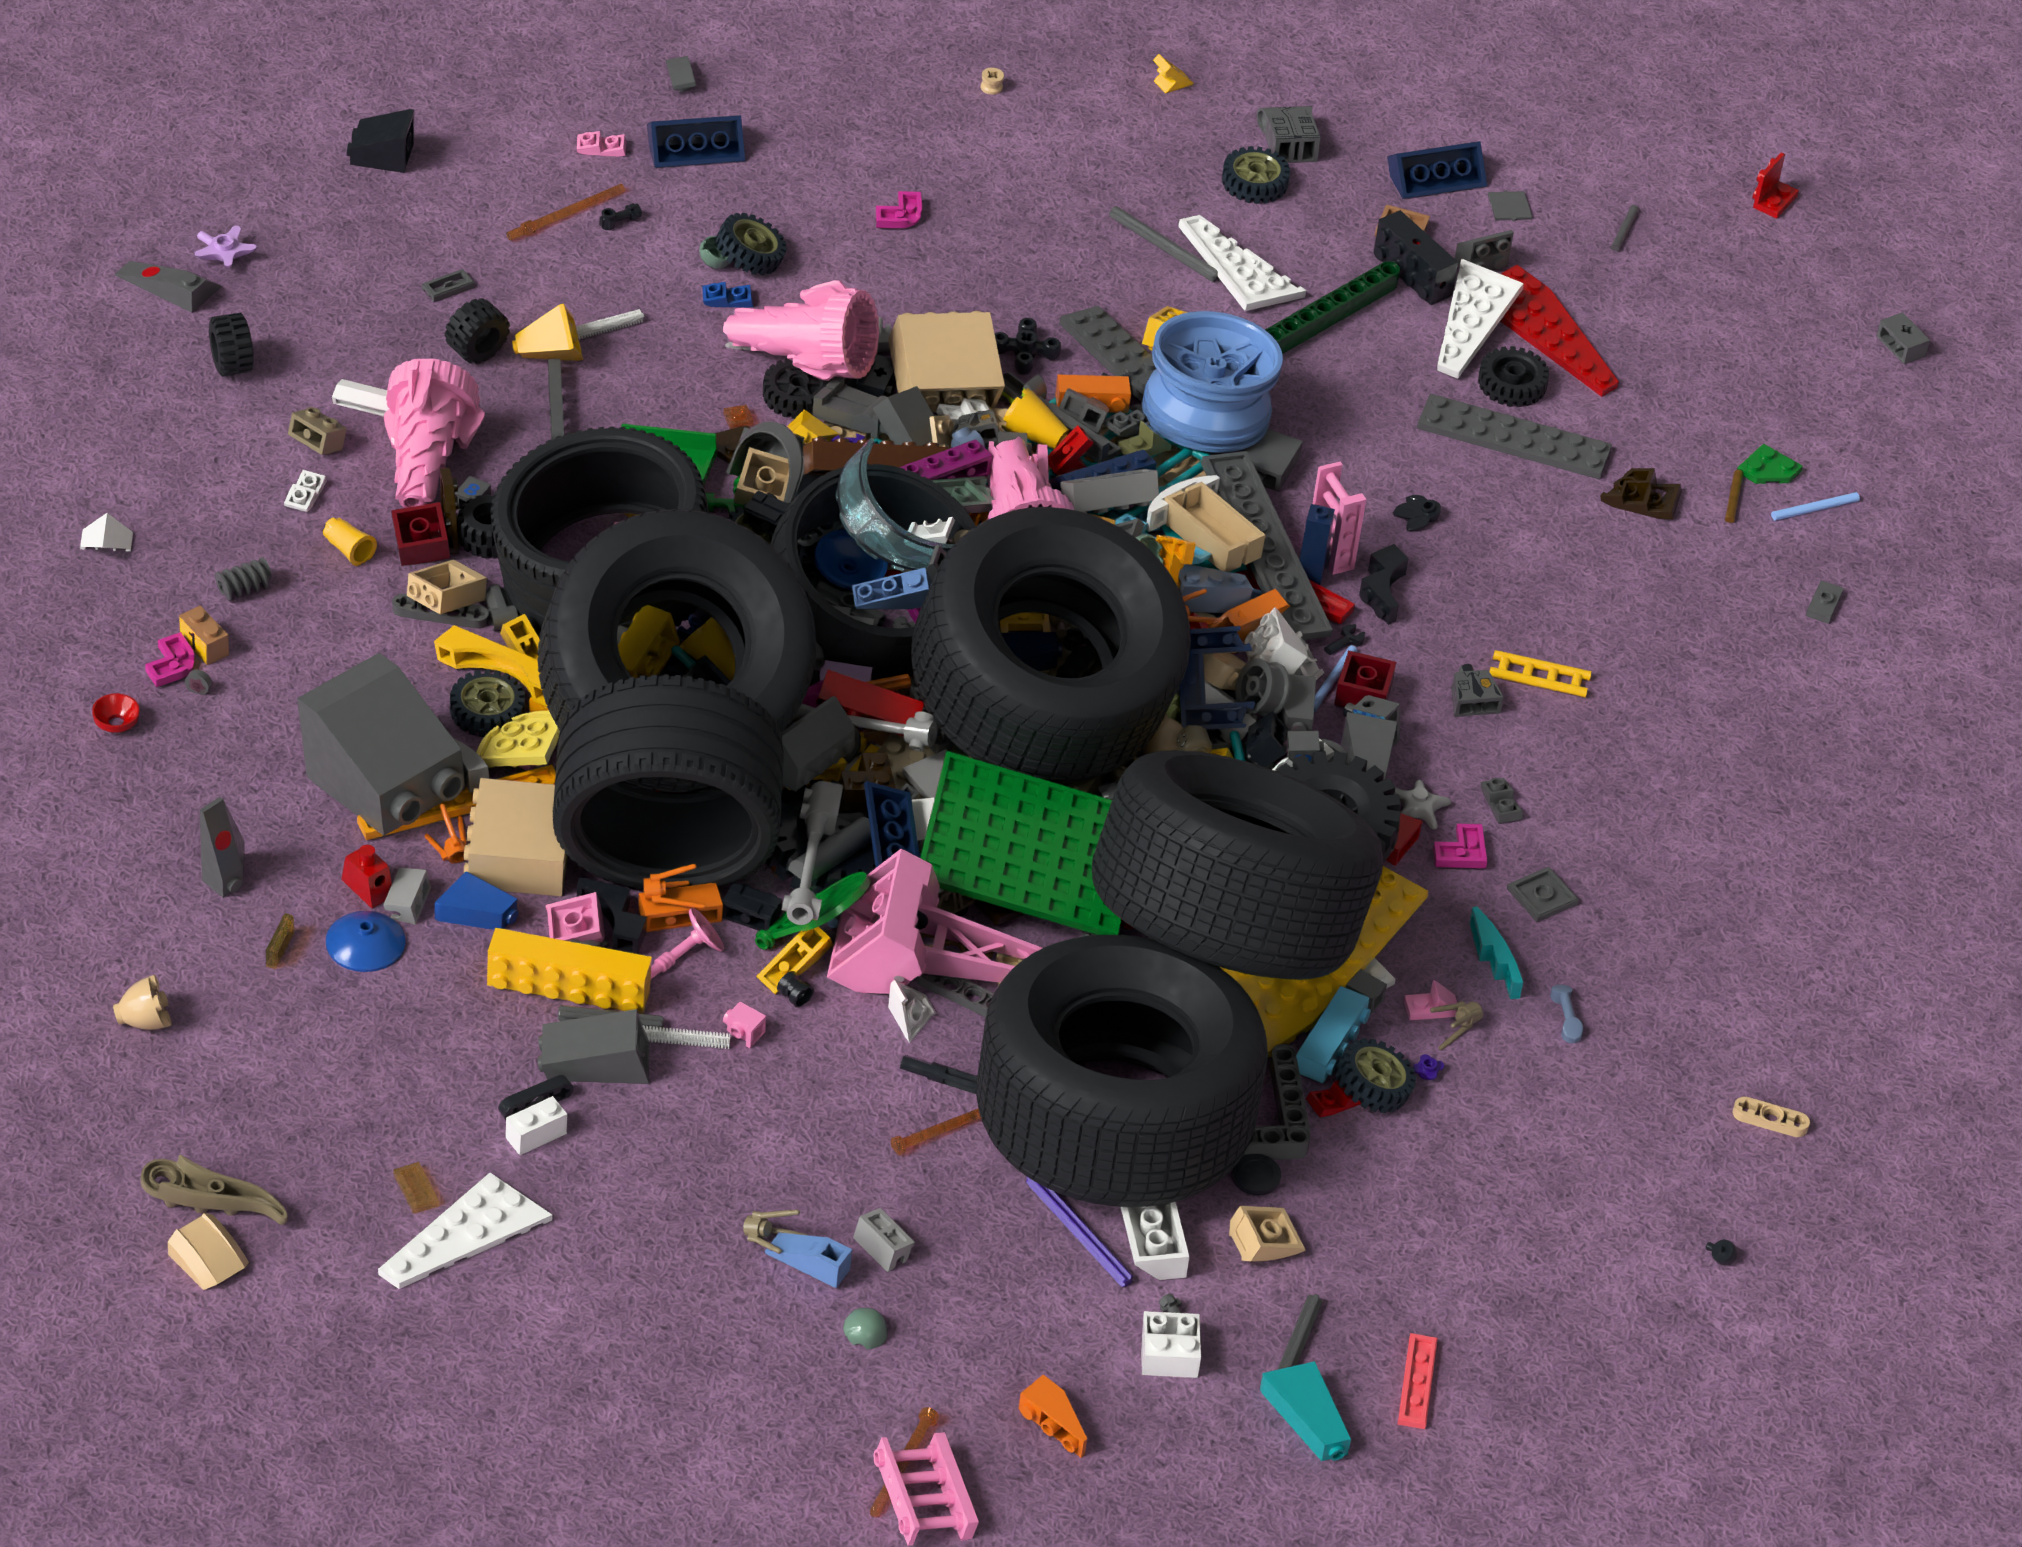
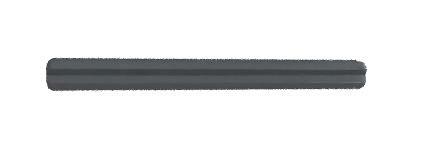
(1164, 243)

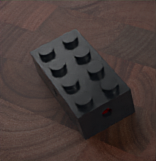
(1421, 259)

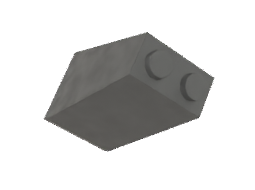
(1369, 739)
(596, 1049)

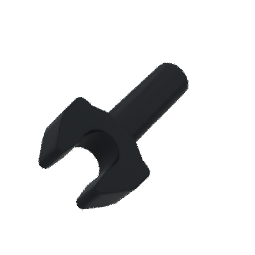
(1347, 638)

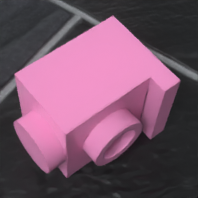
(745, 1023)

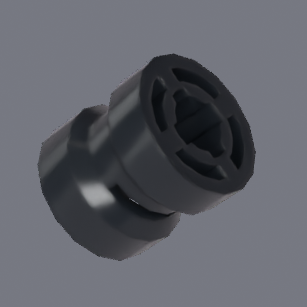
(794, 988)

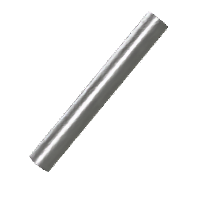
(1630, 216)

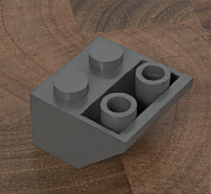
(1487, 251)

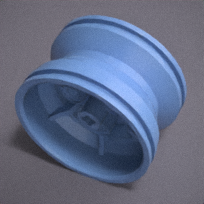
(1212, 381)

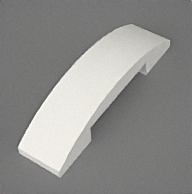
(1159, 508)

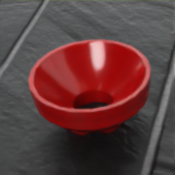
(115, 706)

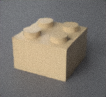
(762, 473)

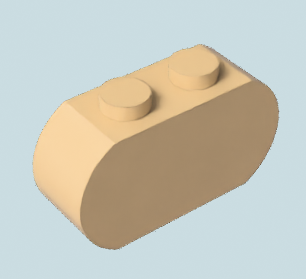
(1222, 670)

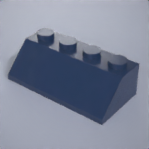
(696, 141)
(1438, 170)
(1129, 462)
(890, 821)

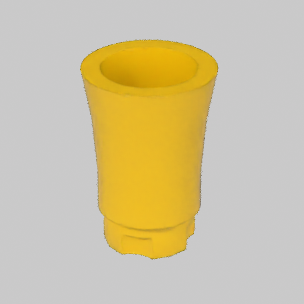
(352, 542)

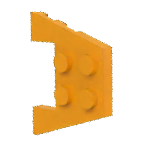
(1175, 554)

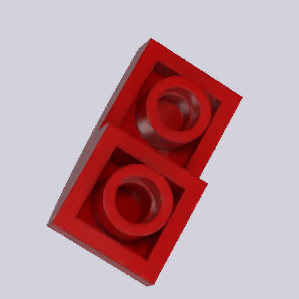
(1330, 1101)

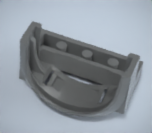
(779, 441)

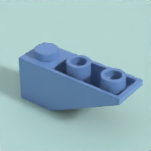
(893, 592)
(814, 1255)

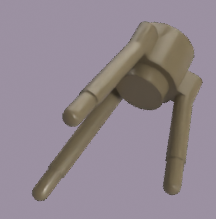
(1466, 1016)
(758, 1227)

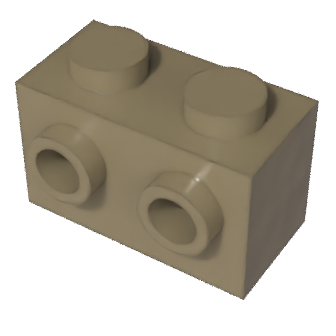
(317, 430)

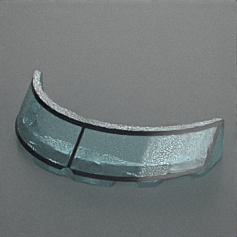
(870, 524)

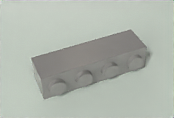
(1112, 490)

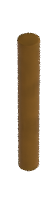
(1734, 496)

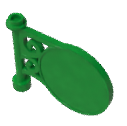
(834, 901)

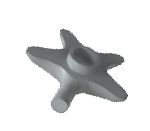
(1421, 803)

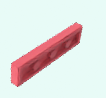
(1417, 1381)

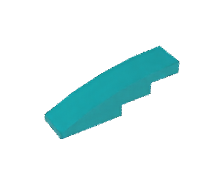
(1493, 948)

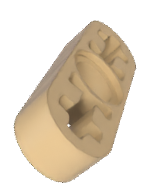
(1767, 1108)

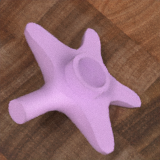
(223, 247)

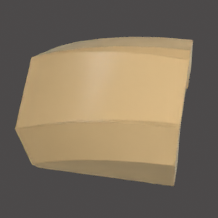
(1264, 1233)
(206, 1251)

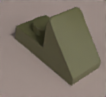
(1147, 439)

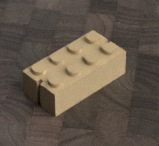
(1214, 526)

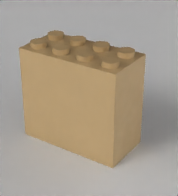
(947, 357)
(515, 838)

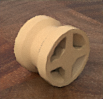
(992, 81)

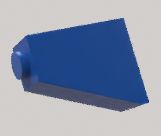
(476, 904)

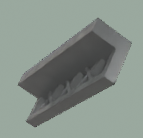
(1101, 450)

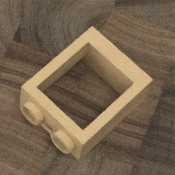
(427, 584)

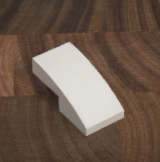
(967, 407)

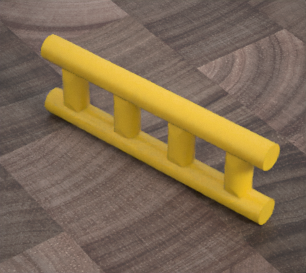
(1552, 668)

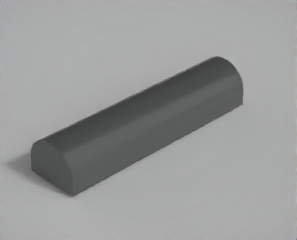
(836, 848)

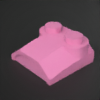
(576, 919)

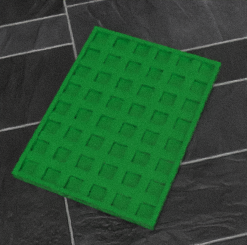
(1018, 843)

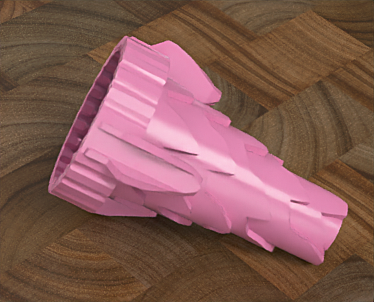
(824, 337)
(428, 409)
(1018, 481)

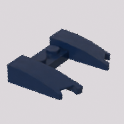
(1192, 688)

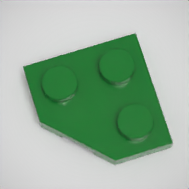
(1769, 465)

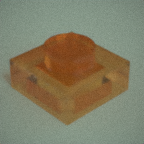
(738, 416)

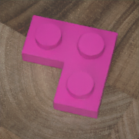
(1466, 852)

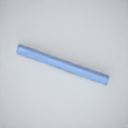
(1815, 506)
(1331, 679)

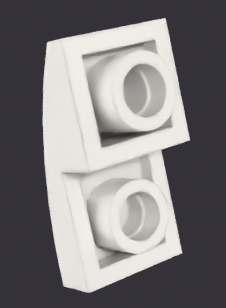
(305, 491)

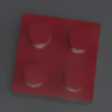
(420, 534)
(1364, 676)

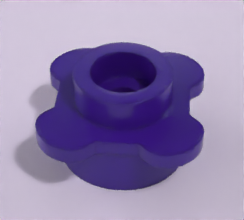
(1426, 1072)

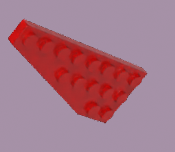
(1549, 328)

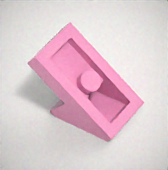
(1419, 1005)

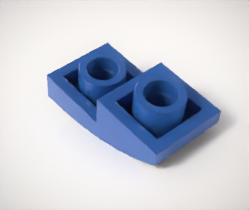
(720, 296)

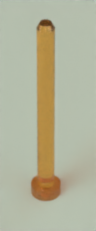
(900, 1144)
(927, 1417)

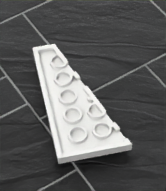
(1240, 270)
(1475, 311)
(470, 1226)

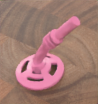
(702, 932)

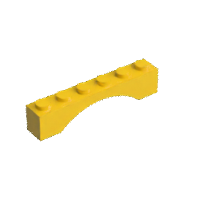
(468, 650)

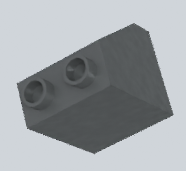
(378, 745)

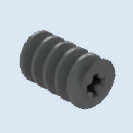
(243, 577)

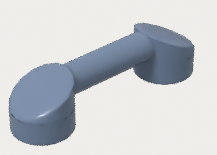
(1572, 1026)

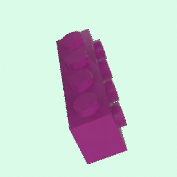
(957, 462)

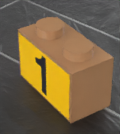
(204, 635)

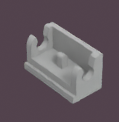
(408, 894)
(883, 1239)

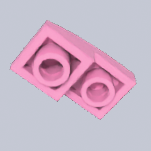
(593, 144)

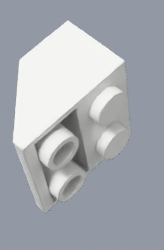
(1171, 1344)

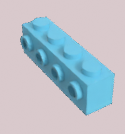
(1332, 1034)

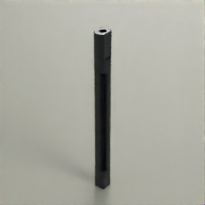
(940, 1073)

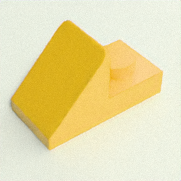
(1170, 76)

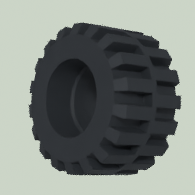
(477, 331)
(231, 344)
(476, 527)

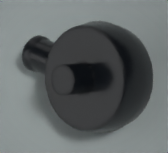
(1723, 1251)

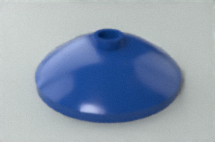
(845, 562)
(365, 941)

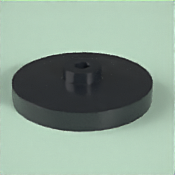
(1256, 1174)

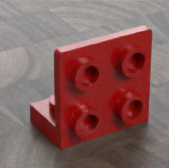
(1772, 195)

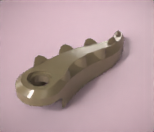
(205, 1190)

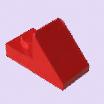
(1067, 454)

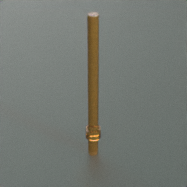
(530, 227)

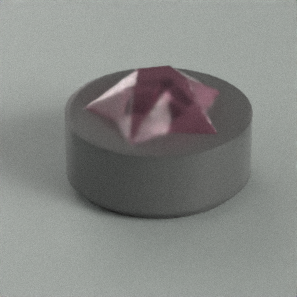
(198, 682)

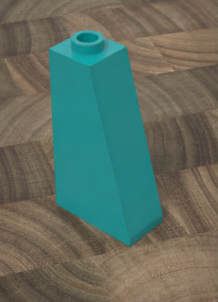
(1308, 1408)

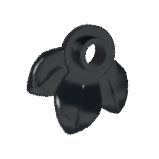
(1418, 512)

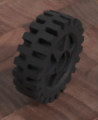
(1513, 376)
(790, 389)

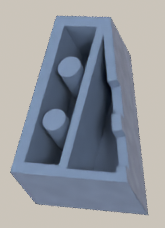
(1223, 589)

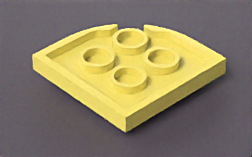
(523, 741)

